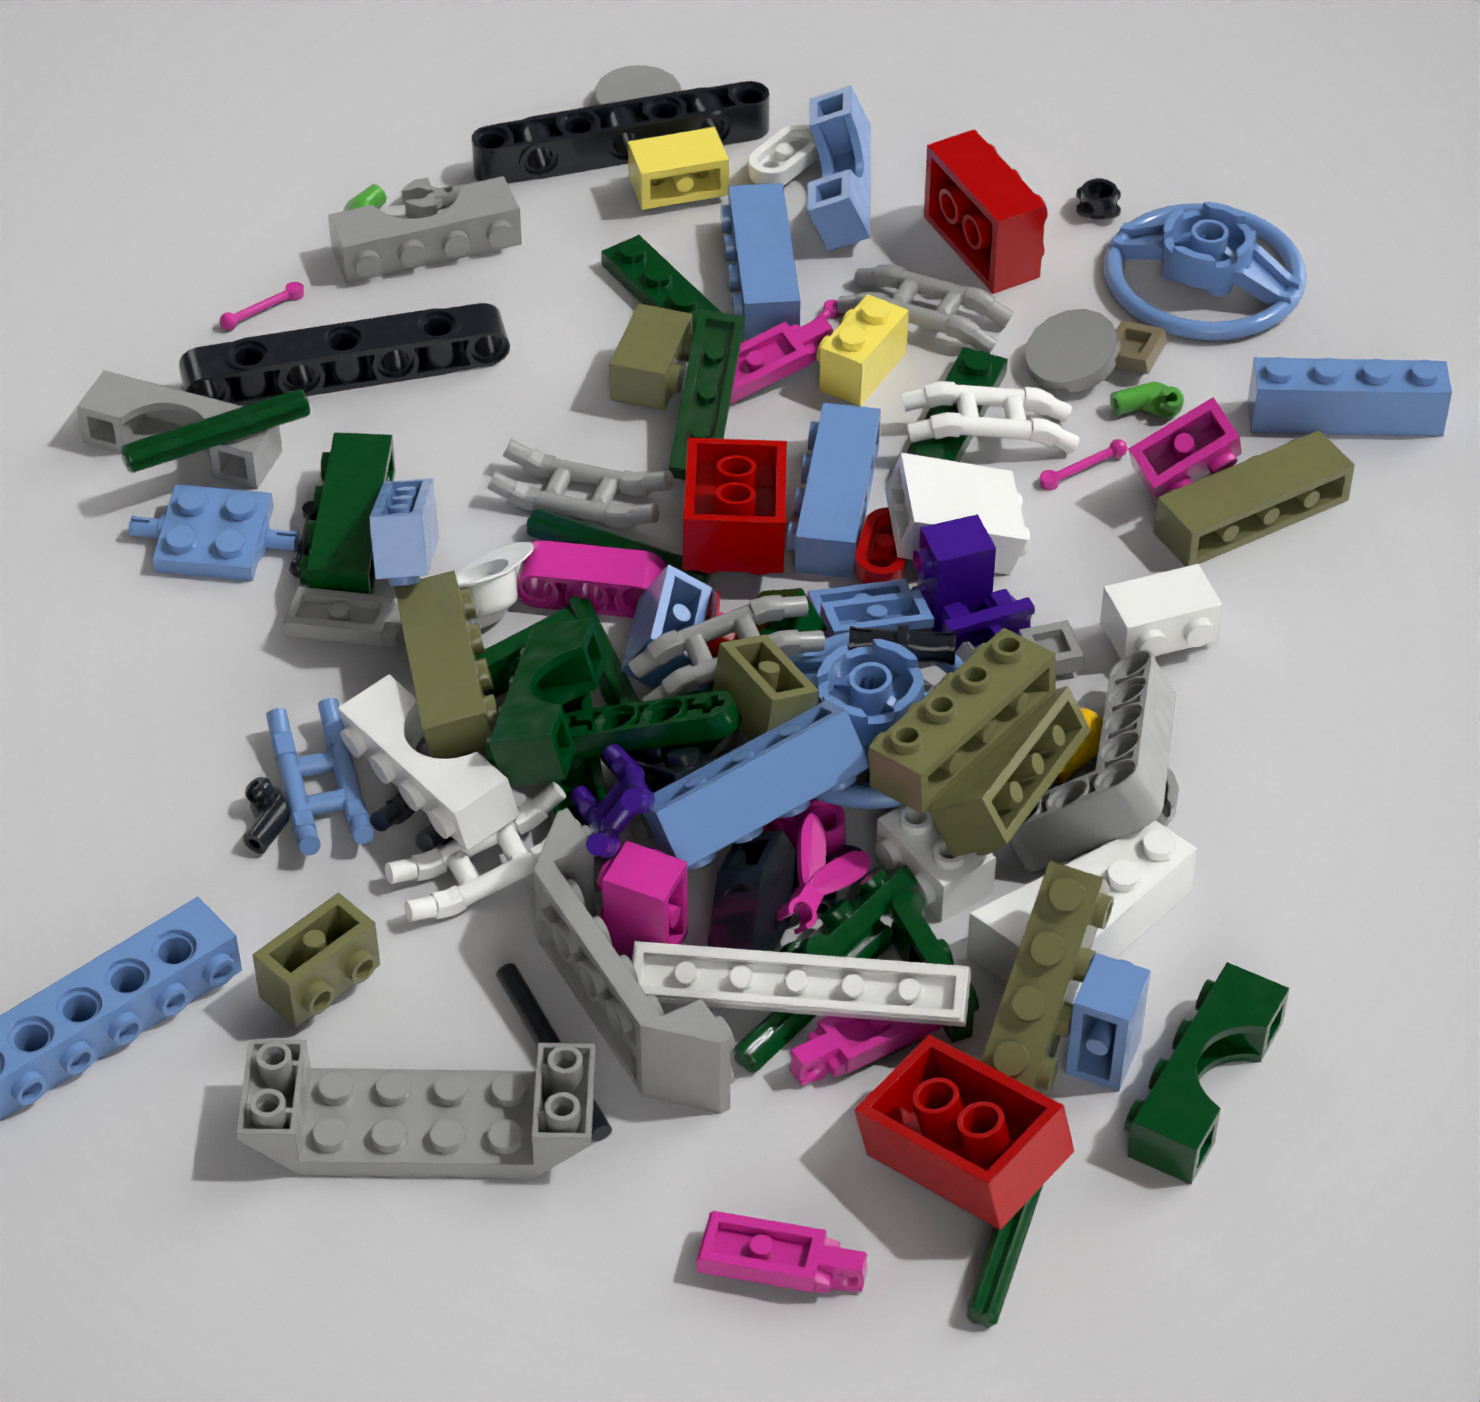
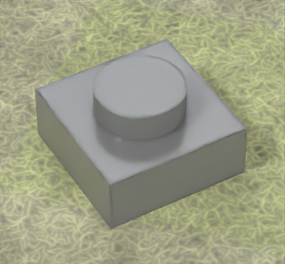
(1061, 640)

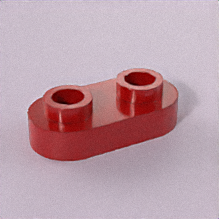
(876, 551)

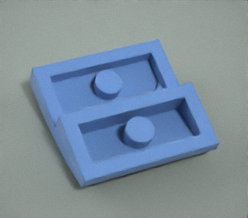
(871, 606)

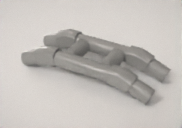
(944, 316)
(560, 474)
(694, 640)

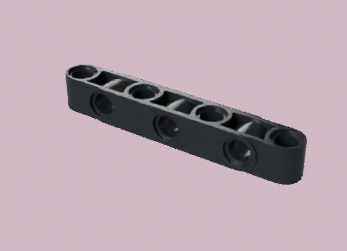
(600, 133)
(347, 354)

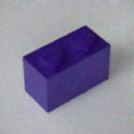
(954, 565)

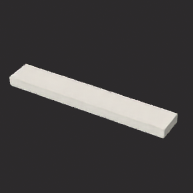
(804, 983)

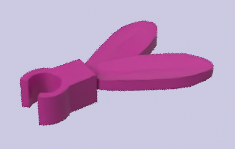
(817, 878)

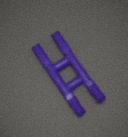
(618, 807)

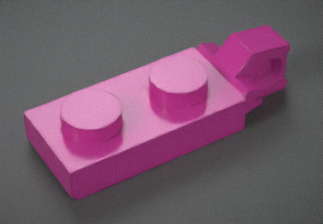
(777, 355)
(850, 1043)
(778, 1255)

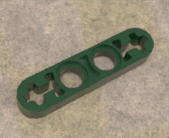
(654, 723)

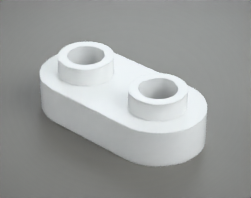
(783, 155)

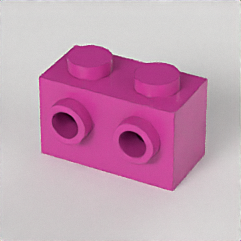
(1186, 449)
(644, 898)

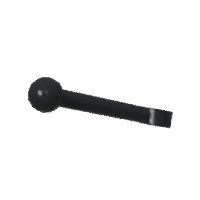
(308, 514)

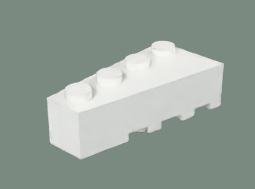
(1146, 877)

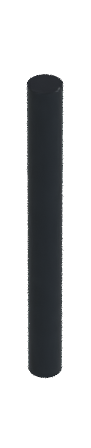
(541, 1029)

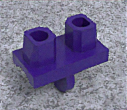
(998, 612)

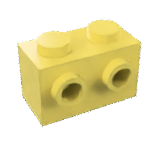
(678, 168)
(862, 349)

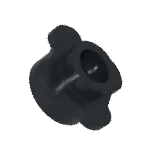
(1098, 199)

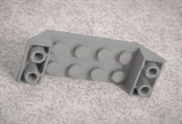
(668, 1055)
(416, 1117)

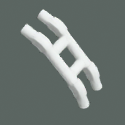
(969, 423)
(454, 856)

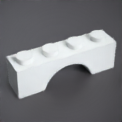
(459, 794)

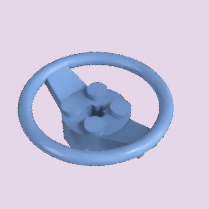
(1208, 250)
(876, 691)

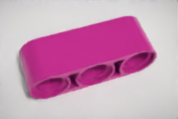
(604, 575)

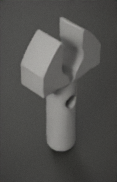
(424, 200)

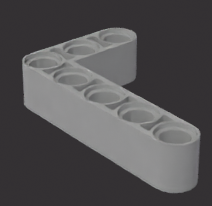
(1128, 778)

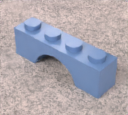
(842, 197)

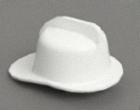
(494, 581)

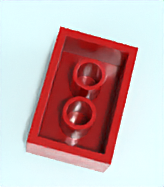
(984, 211)
(735, 506)
(965, 1131)

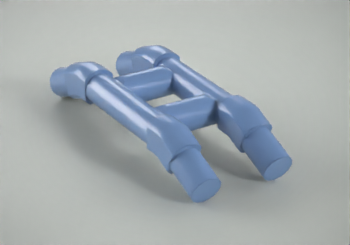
(336, 760)

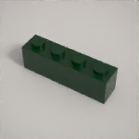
(341, 533)

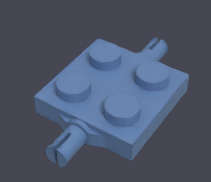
(213, 532)

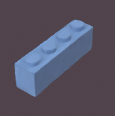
(761, 256)
(1349, 396)
(836, 490)
(404, 530)
(757, 784)

